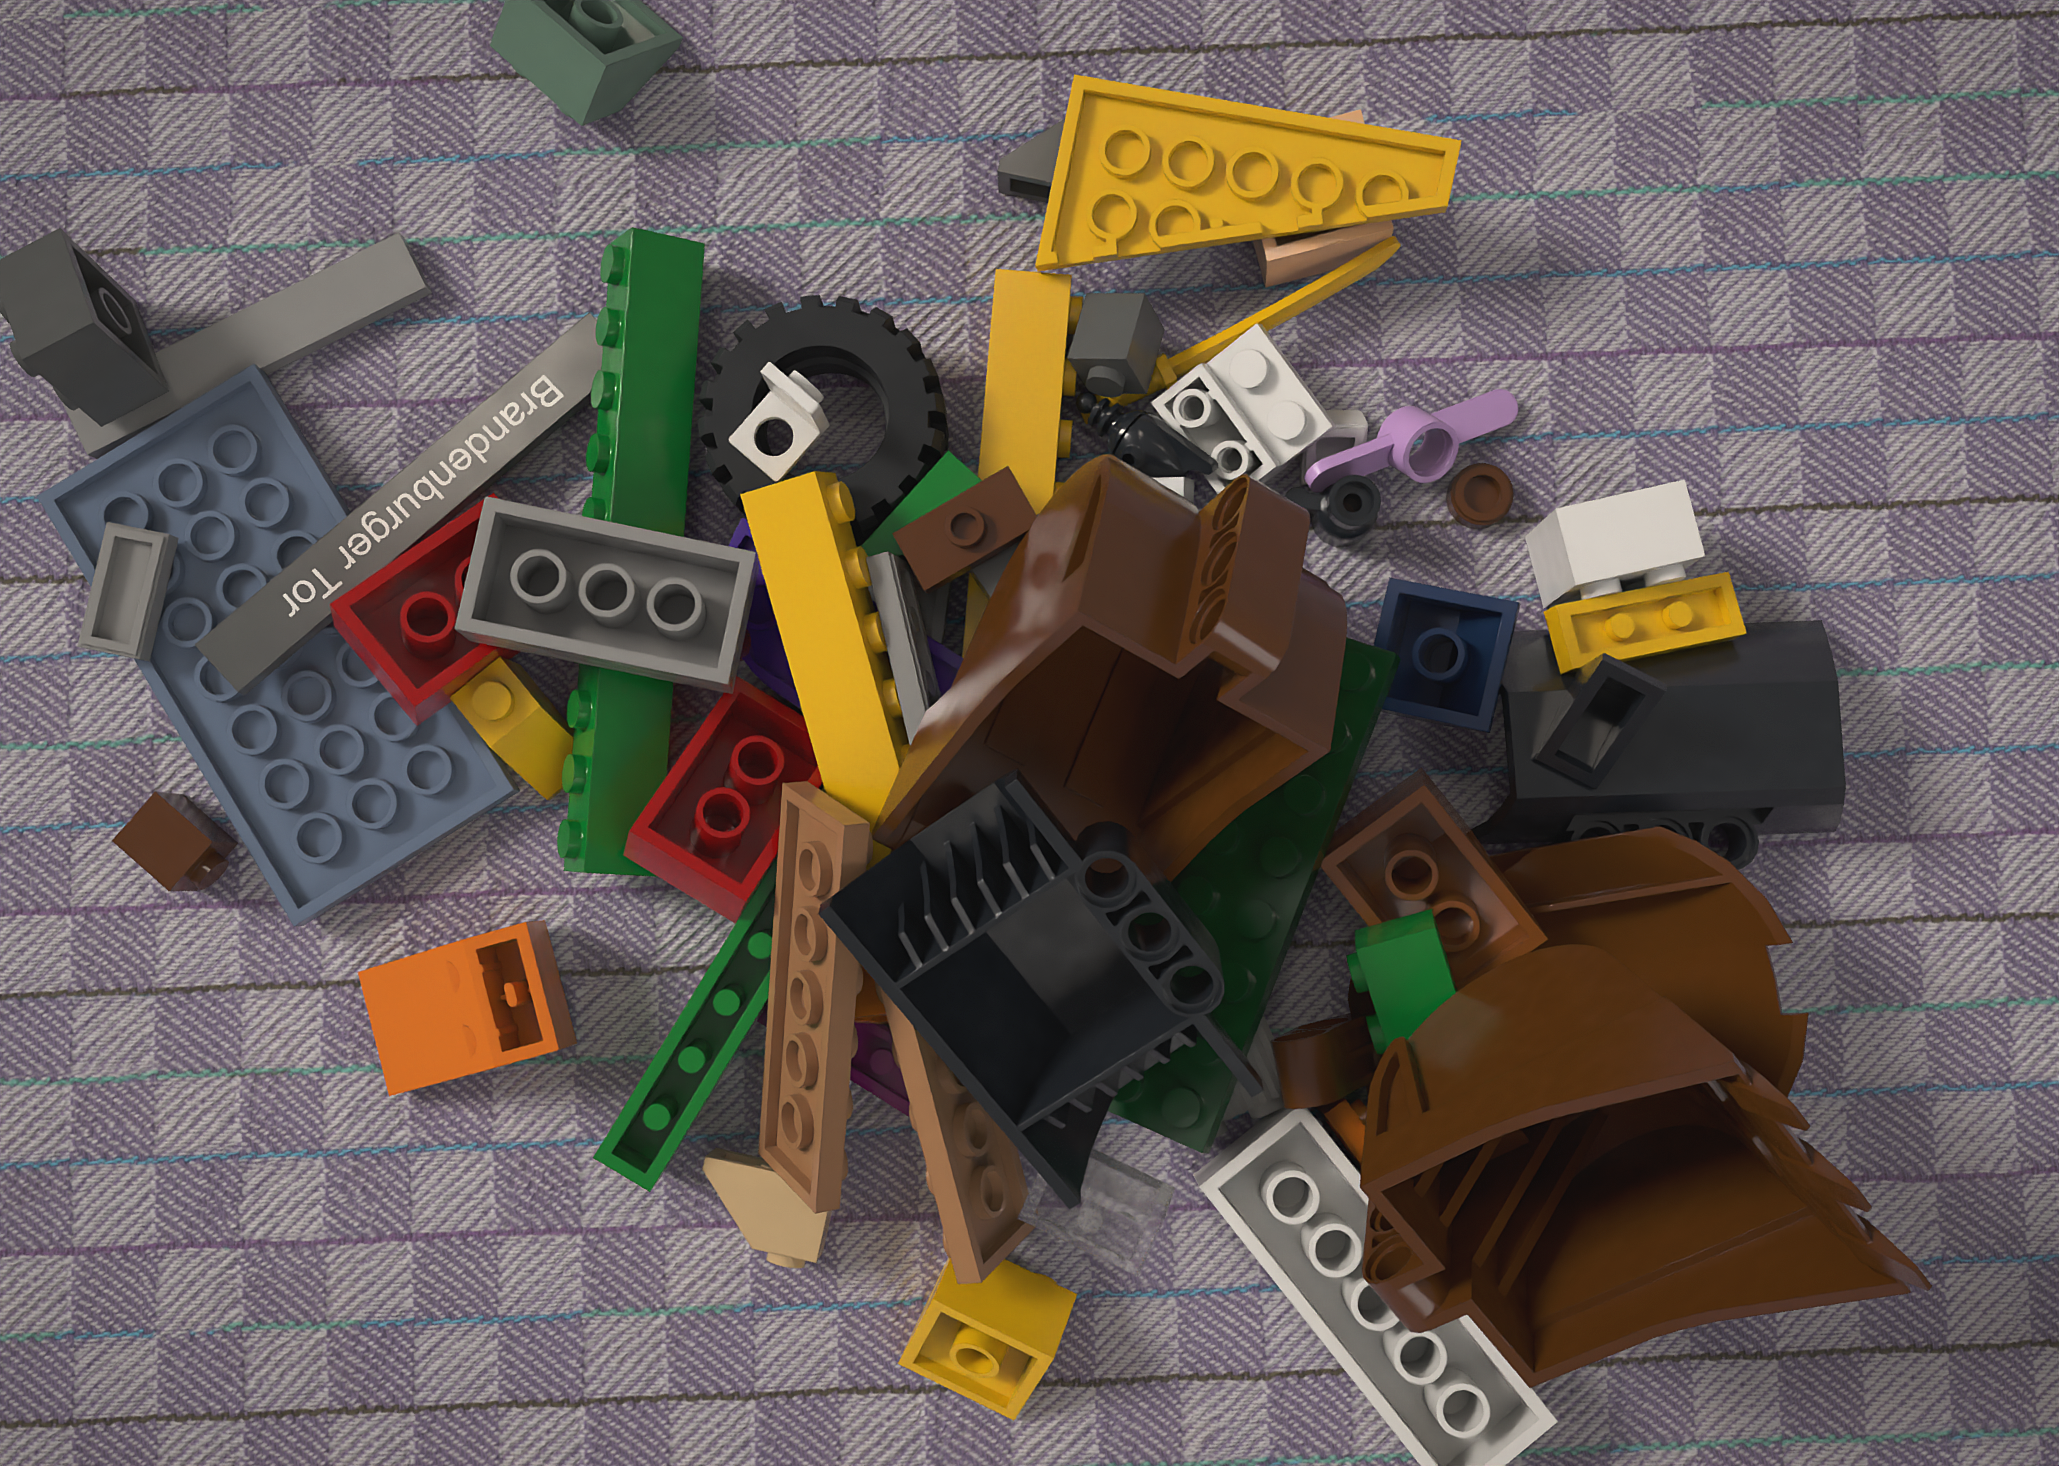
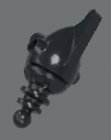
(1144, 440)

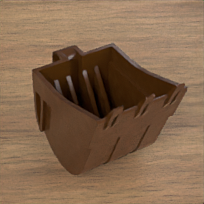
(1138, 667)
(1596, 1174)

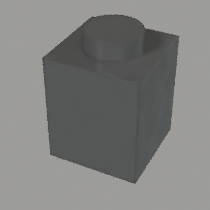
(1116, 343)

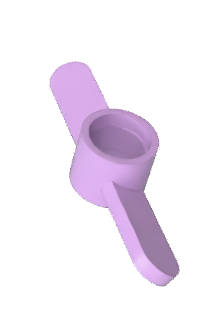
(1399, 431)

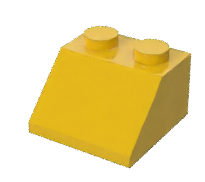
(990, 1335)

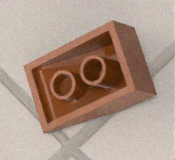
(1420, 855)

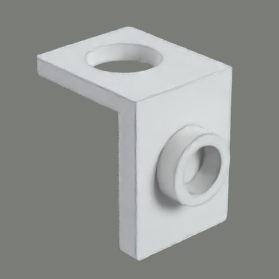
(792, 401)

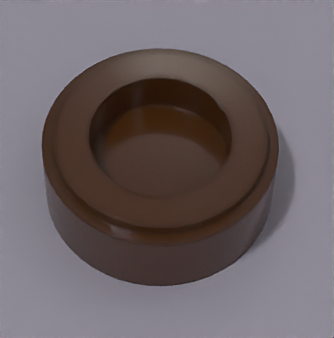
(1479, 496)

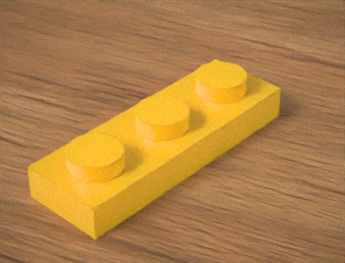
(1645, 621)

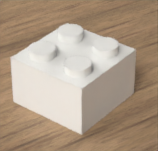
(1615, 544)

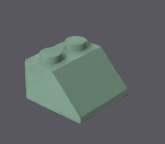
(584, 51)

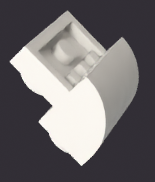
(1246, 410)

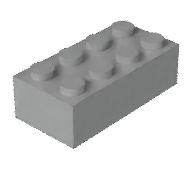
(607, 595)

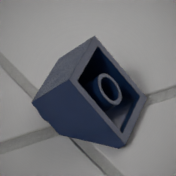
(1449, 653)

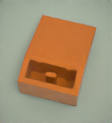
(467, 1007)

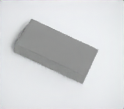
(128, 591)

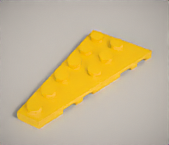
(1193, 171)

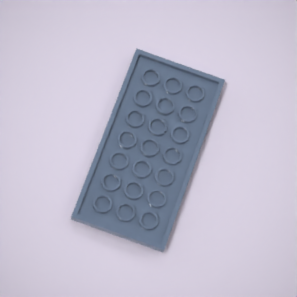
(318, 755)

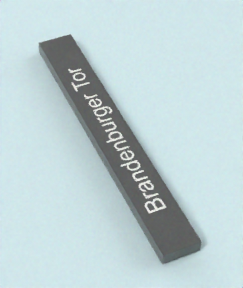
(407, 509)

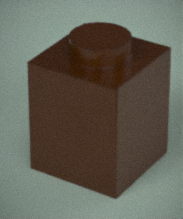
(176, 843)

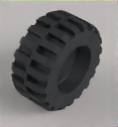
(826, 342)

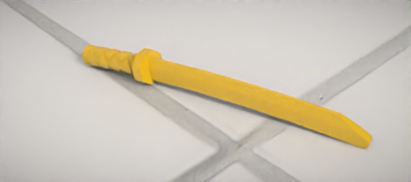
(1168, 370)

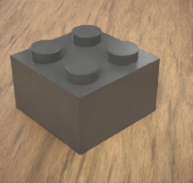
(78, 329)

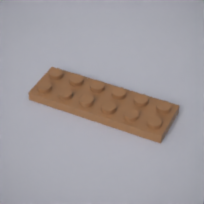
(811, 998)
(966, 1154)

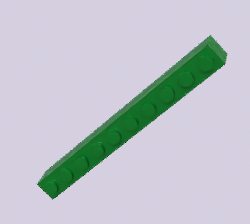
(638, 482)

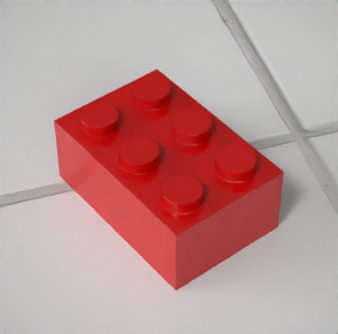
(407, 618)
(720, 804)

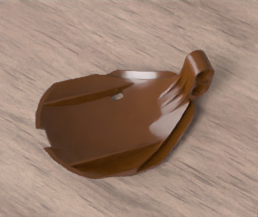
(1650, 901)

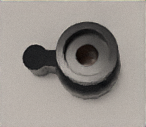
(1342, 511)

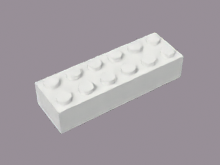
(1306, 1225)

